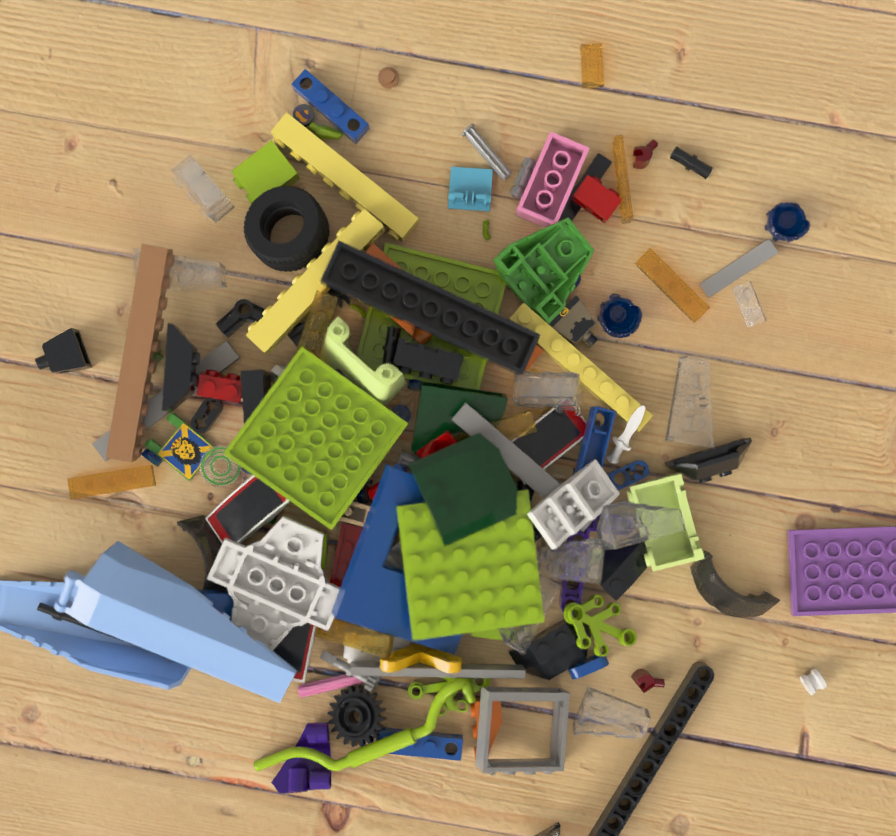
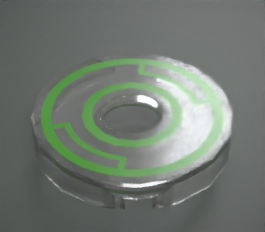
(211, 474)

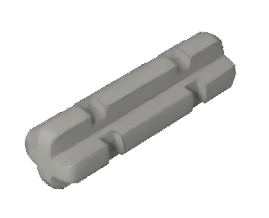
(522, 178)

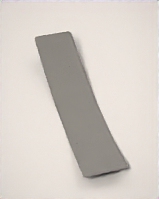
(738, 268)

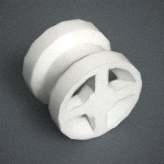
(813, 681)

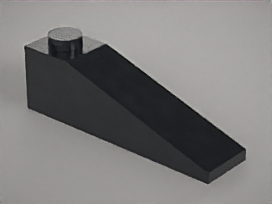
(622, 568)

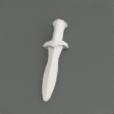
(622, 442)

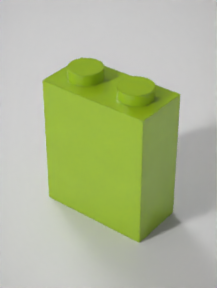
(264, 171)

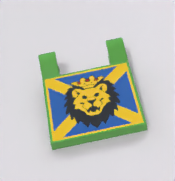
(182, 449)

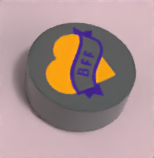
(304, 114)

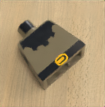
(575, 323)

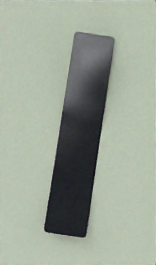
(597, 168)

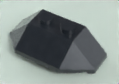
(180, 369)
(711, 461)
(552, 651)

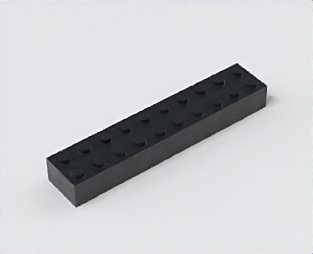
(429, 308)

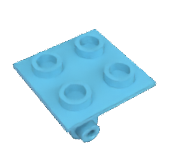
(470, 189)

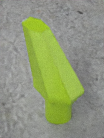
(325, 132)

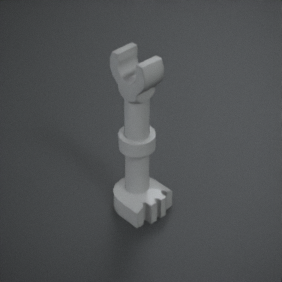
(371, 681)

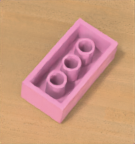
(552, 180)

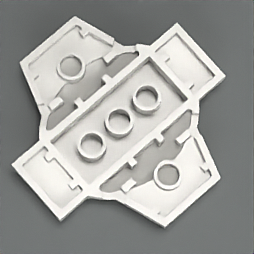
(276, 582)

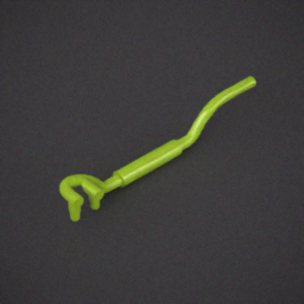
(380, 747)

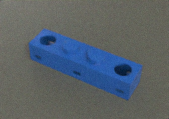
(330, 106)
(595, 438)
(429, 746)

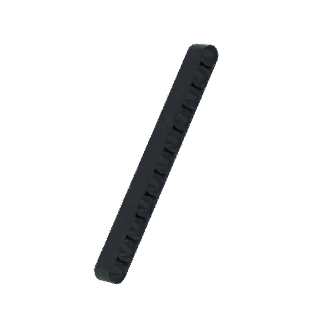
(647, 753)

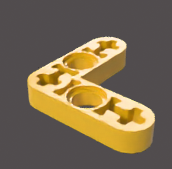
(418, 653)

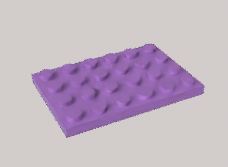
(842, 570)

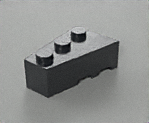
(427, 361)

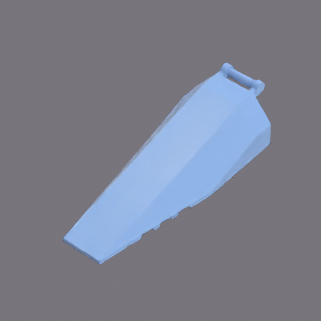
(169, 617)
(77, 643)

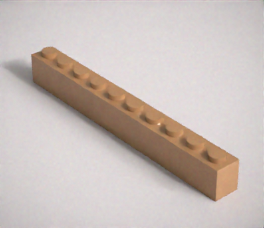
(140, 352)

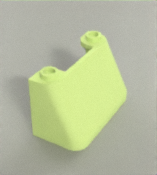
(336, 353)
(676, 547)

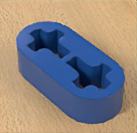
(588, 666)

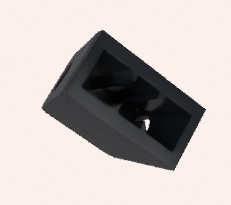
(64, 353)

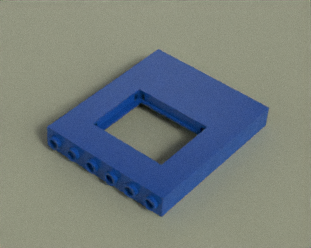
(376, 594)

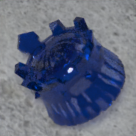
(787, 222)
(619, 316)

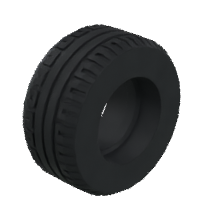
(268, 210)

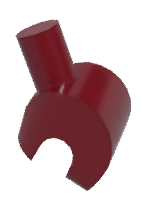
(643, 154)
(646, 681)

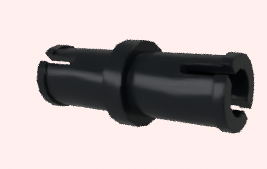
(691, 162)
(390, 345)

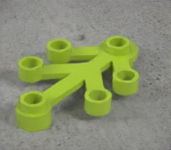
(596, 625)
(436, 687)

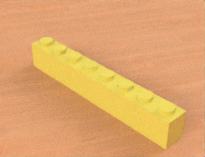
(344, 176)
(297, 301)
(572, 360)

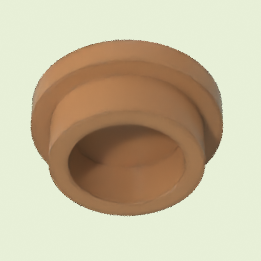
(388, 77)

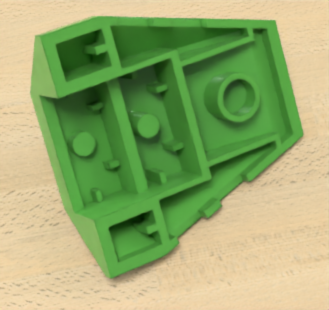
(545, 267)

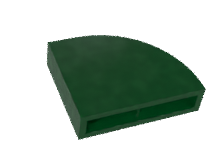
(441, 402)

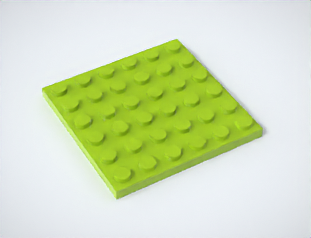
(463, 279)
(316, 438)
(474, 582)

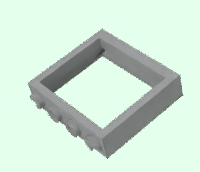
(558, 735)

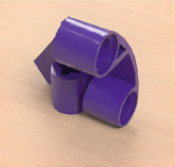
(303, 774)

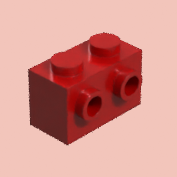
(220, 386)

